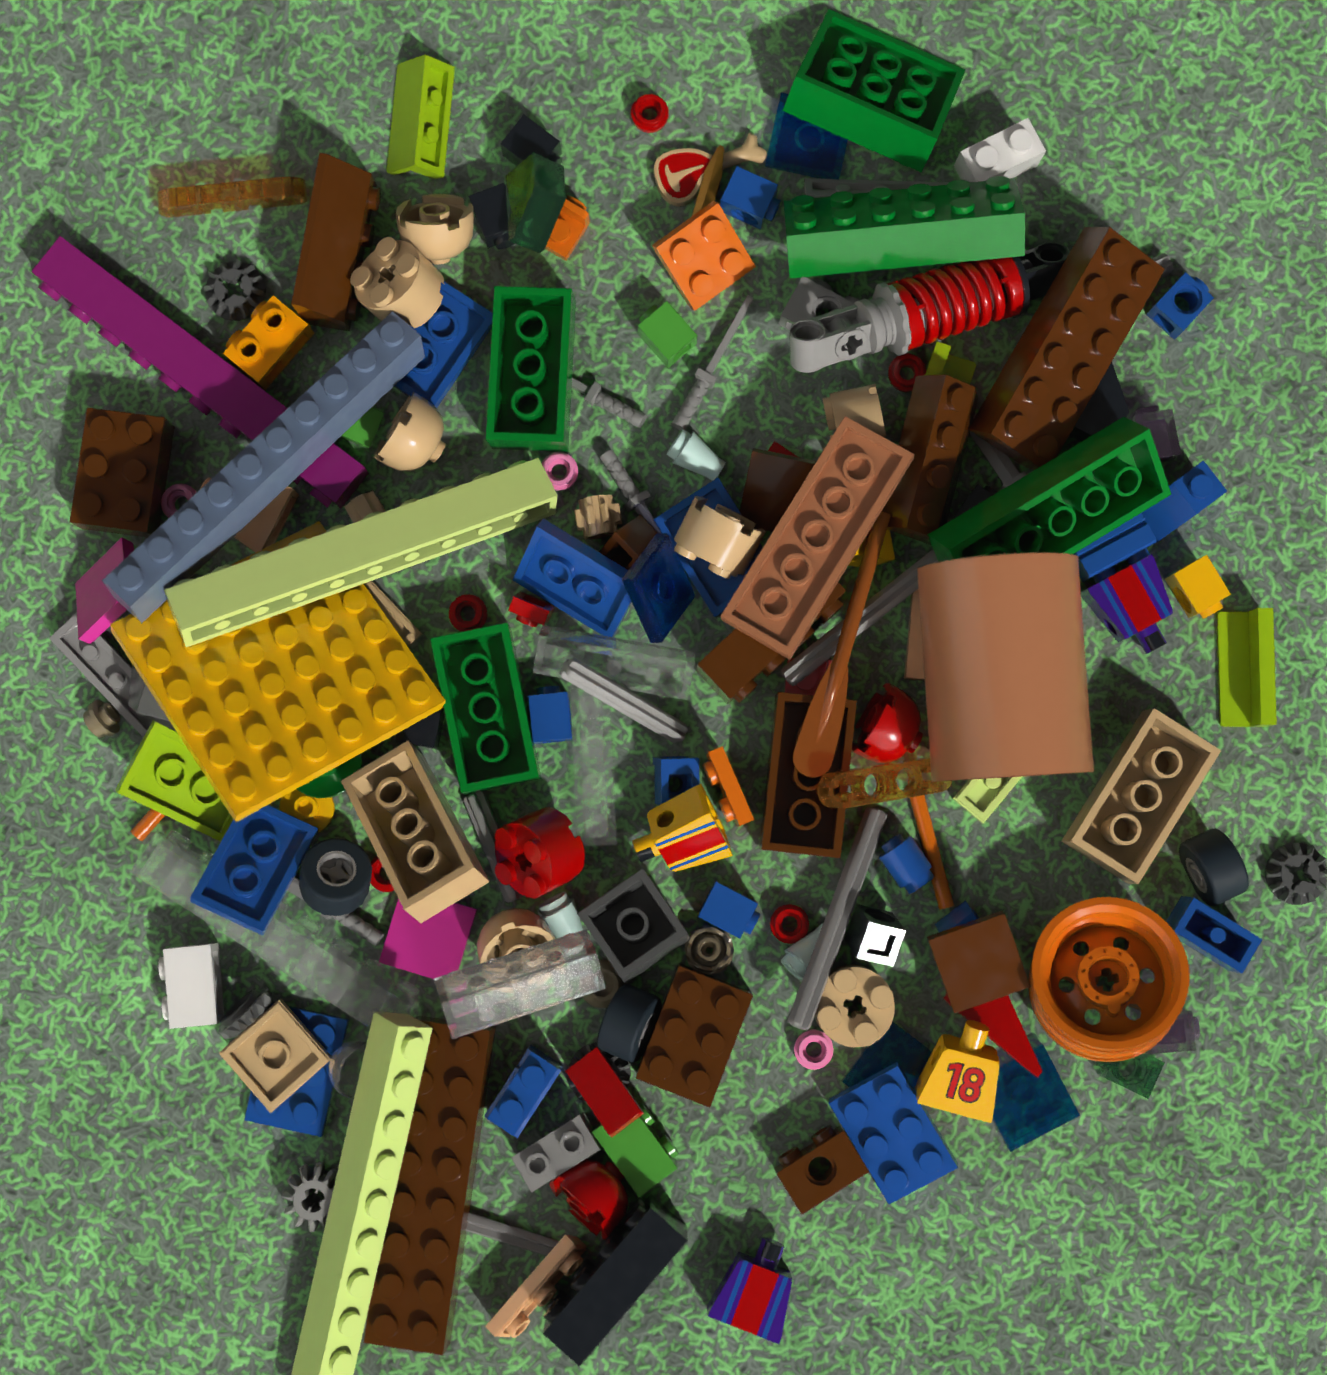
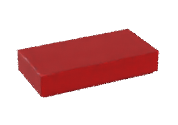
(604, 1092)

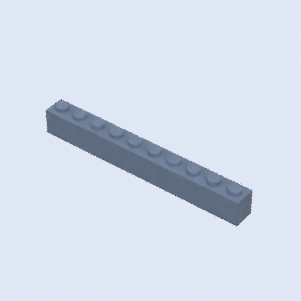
(265, 467)

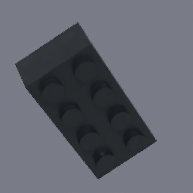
(615, 1279)

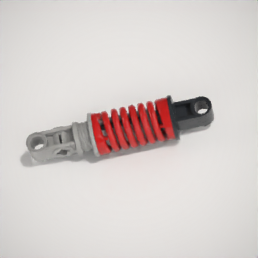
(927, 308)

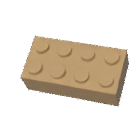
(1141, 796)
(414, 832)

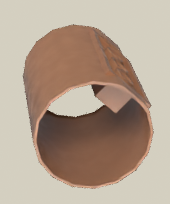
(1005, 666)

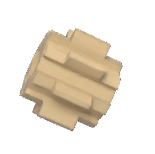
(598, 516)

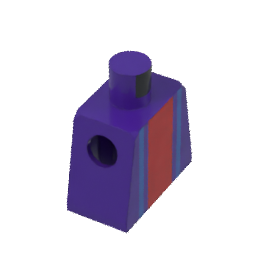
(1132, 603)
(754, 1293)

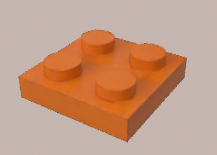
(703, 255)
(720, 772)

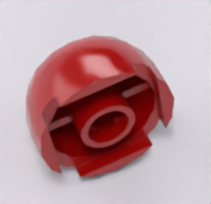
(888, 726)
(594, 1195)

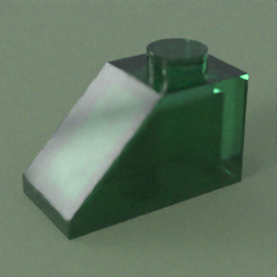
(534, 201)

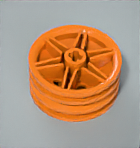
(1151, 947)

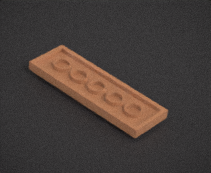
(817, 537)

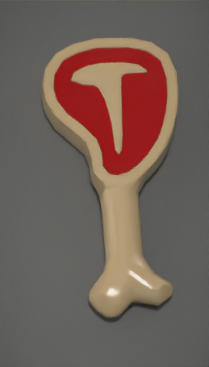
(682, 170)

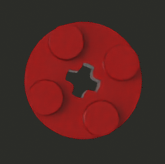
(538, 853)

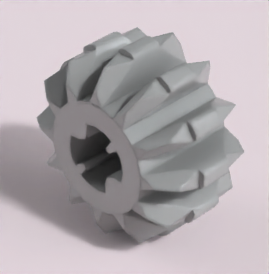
(303, 1187)

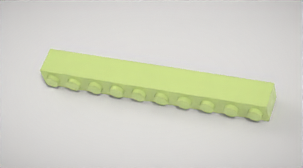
(360, 551)
(362, 1195)

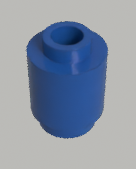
(906, 863)

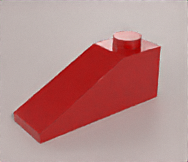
(1004, 1030)

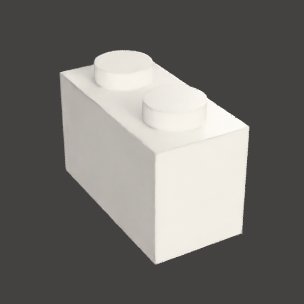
(1001, 154)
(192, 985)

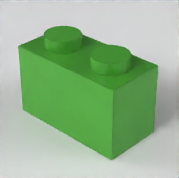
(639, 1152)

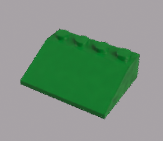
(874, 90)

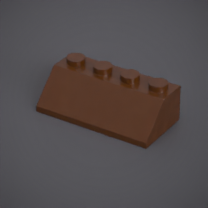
(334, 243)
(938, 437)

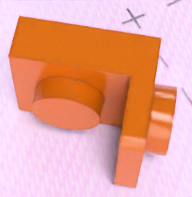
(568, 228)

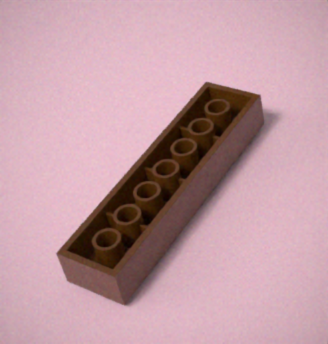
(429, 1213)

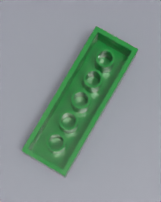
(904, 227)
(1064, 500)

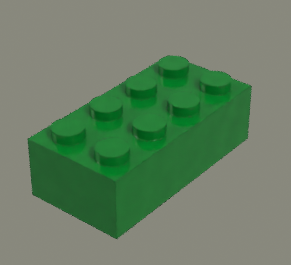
(531, 368)
(485, 708)

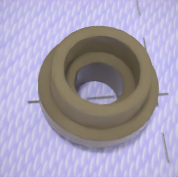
(102, 719)

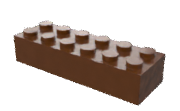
(1067, 347)

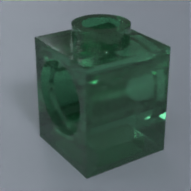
(1142, 1077)

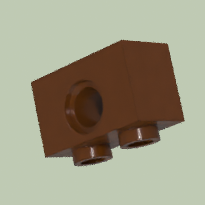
(810, 1189)

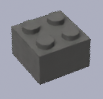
(634, 926)

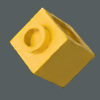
(1198, 588)

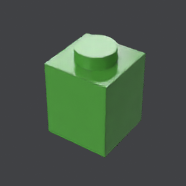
(666, 333)

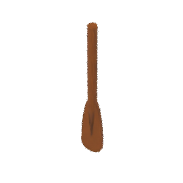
(824, 717)

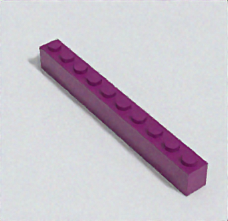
(182, 361)

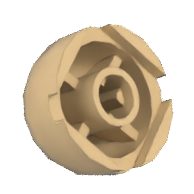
(437, 226)
(413, 436)
(511, 932)

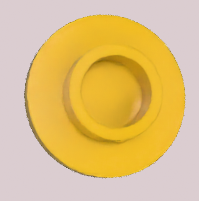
(311, 810)

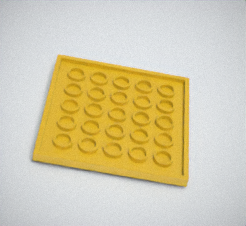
(284, 693)

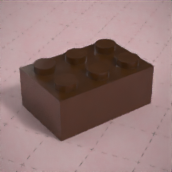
(122, 472)
(694, 1035)

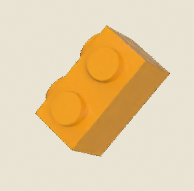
(267, 342)

